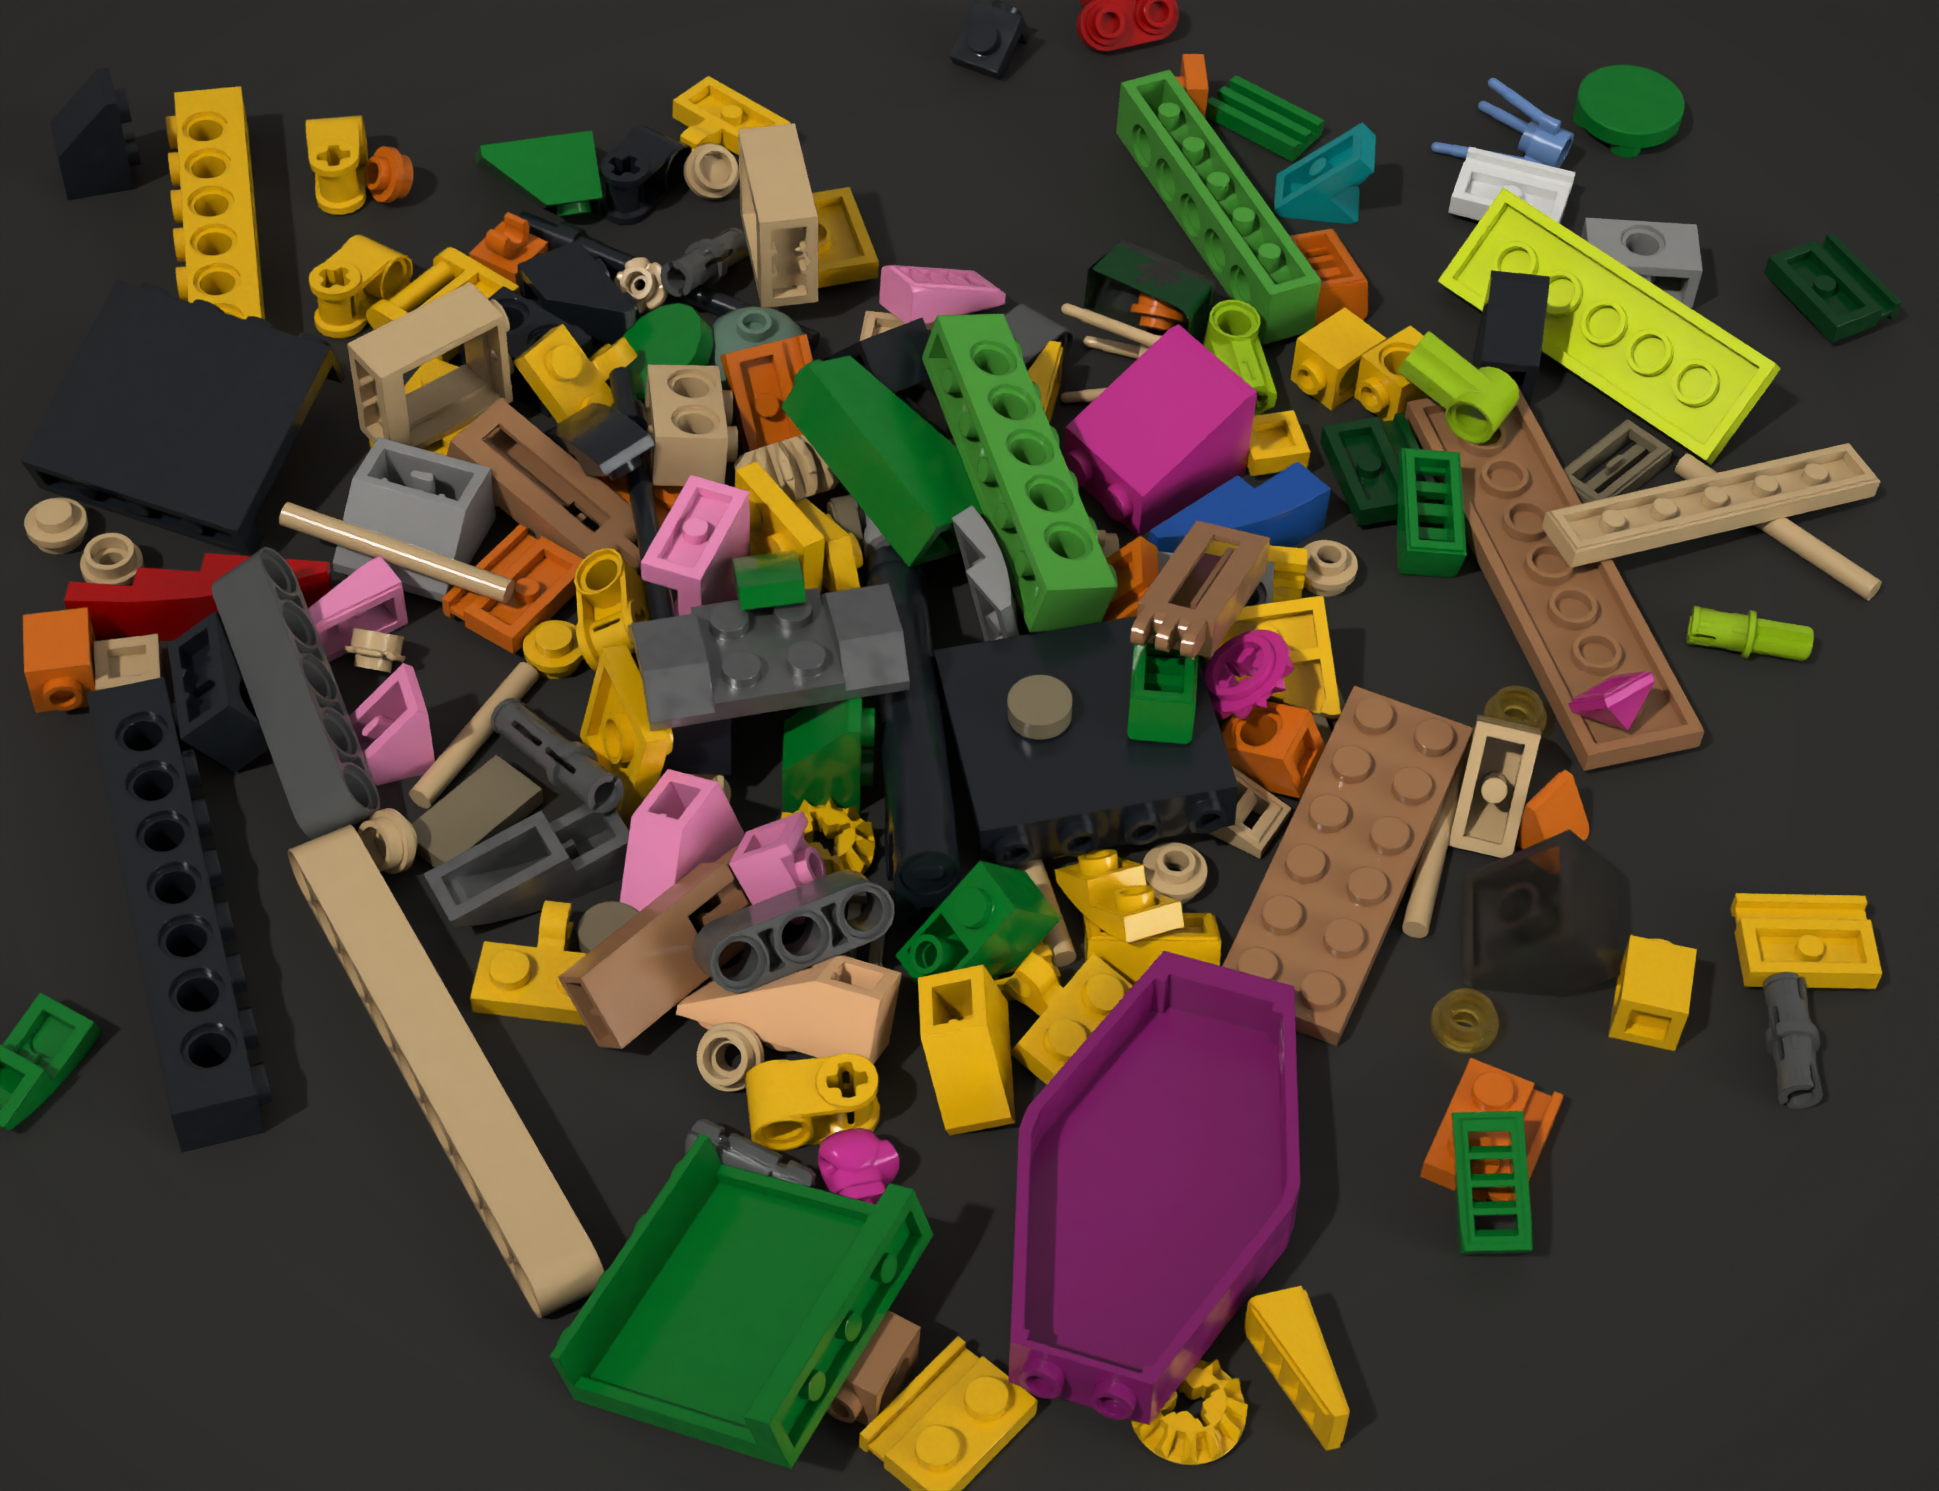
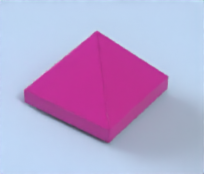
(1615, 699)

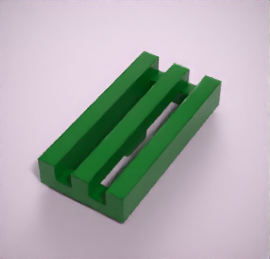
(1264, 118)

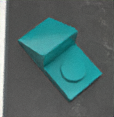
(1327, 180)

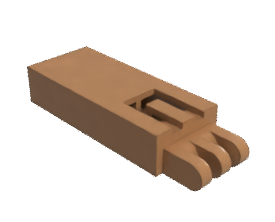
(540, 481)
(1199, 592)
(651, 957)

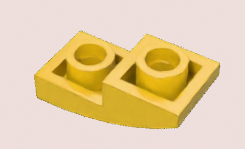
(1116, 896)

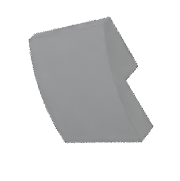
(987, 577)

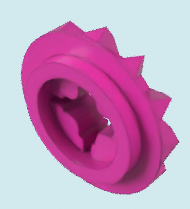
(1253, 654)

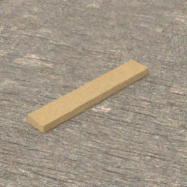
(1709, 504)

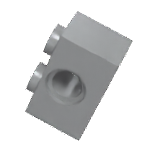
(1654, 250)

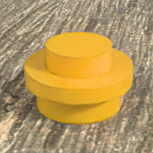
(553, 649)

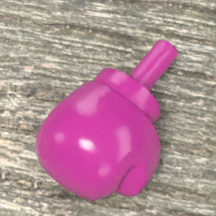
(857, 1164)

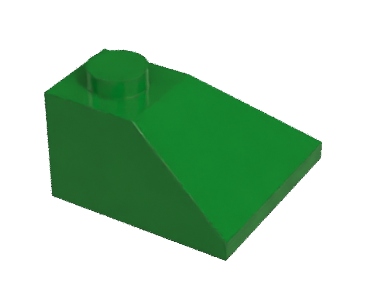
(548, 170)

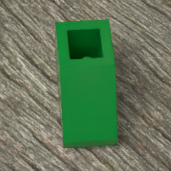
(826, 754)
(985, 921)

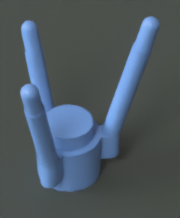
(1541, 140)

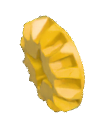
(852, 836)
(1186, 1439)

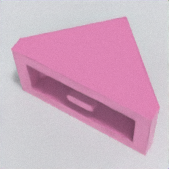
(395, 729)

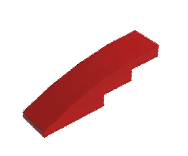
(174, 600)

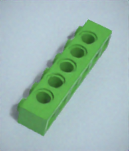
(1217, 205)
(1019, 472)

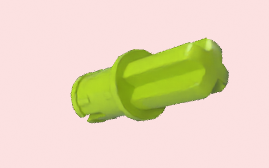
(1749, 634)

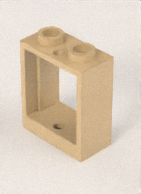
(778, 215)
(416, 338)

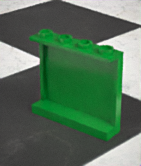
(740, 1305)

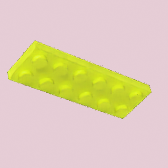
(1618, 328)

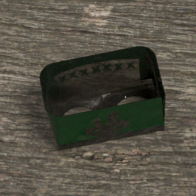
(1128, 269)

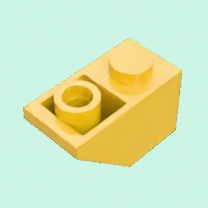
(967, 1048)

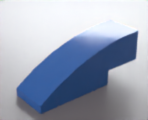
(1282, 508)

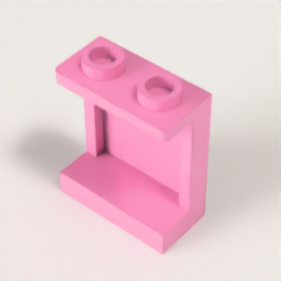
(697, 544)

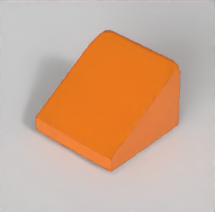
(1553, 811)

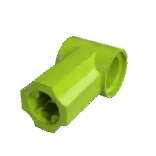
(1235, 341)
(1473, 397)

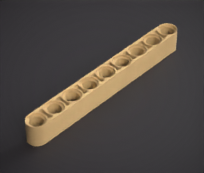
(447, 1072)

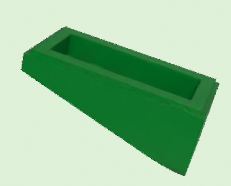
(1428, 549)
(1162, 696)
(1498, 1240)

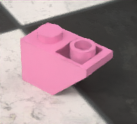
(673, 832)

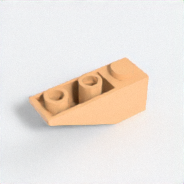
(815, 1011)

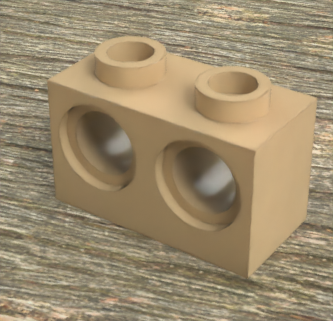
(689, 424)

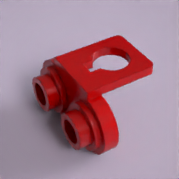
(1125, 23)

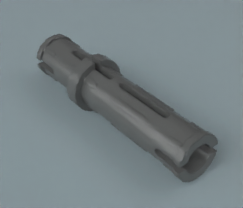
(589, 783)

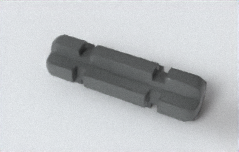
(749, 1155)

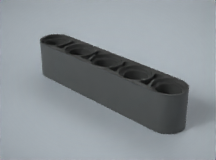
(295, 695)

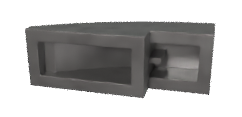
(531, 864)

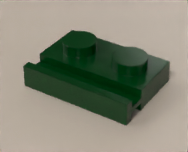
(1832, 287)
(1367, 462)

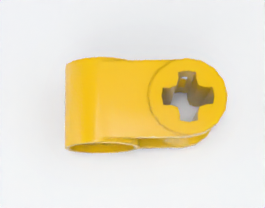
(338, 159)
(354, 282)
(608, 600)
(807, 1101)

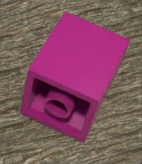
(1162, 433)

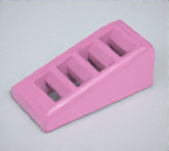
(930, 292)
(365, 600)

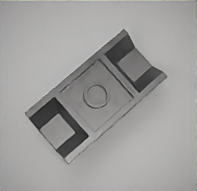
(770, 658)

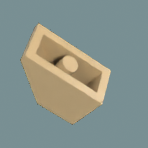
(1494, 786)

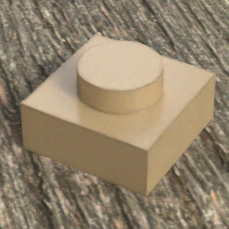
(127, 661)

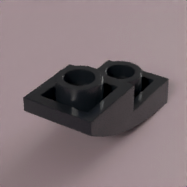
(602, 440)

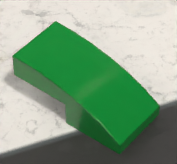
(768, 580)
(41, 1056)

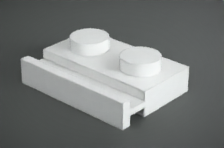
(1488, 172)

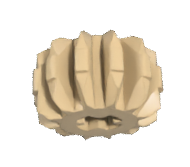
(793, 467)

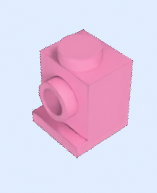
(776, 860)

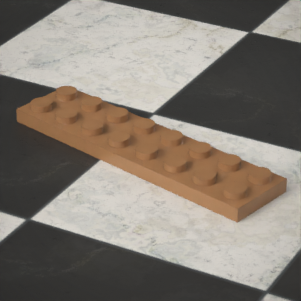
(1568, 621)

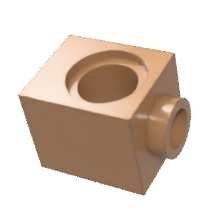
(878, 1371)

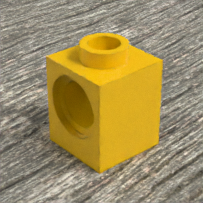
(1330, 356)
(1379, 383)
(1653, 992)

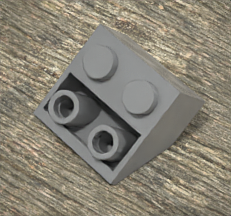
(420, 501)

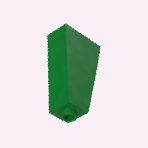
(884, 456)

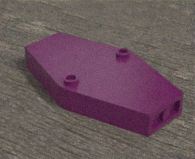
(1154, 1187)

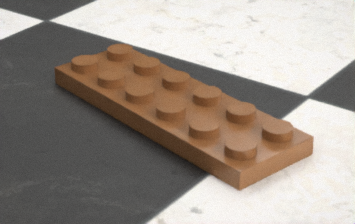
(1349, 856)

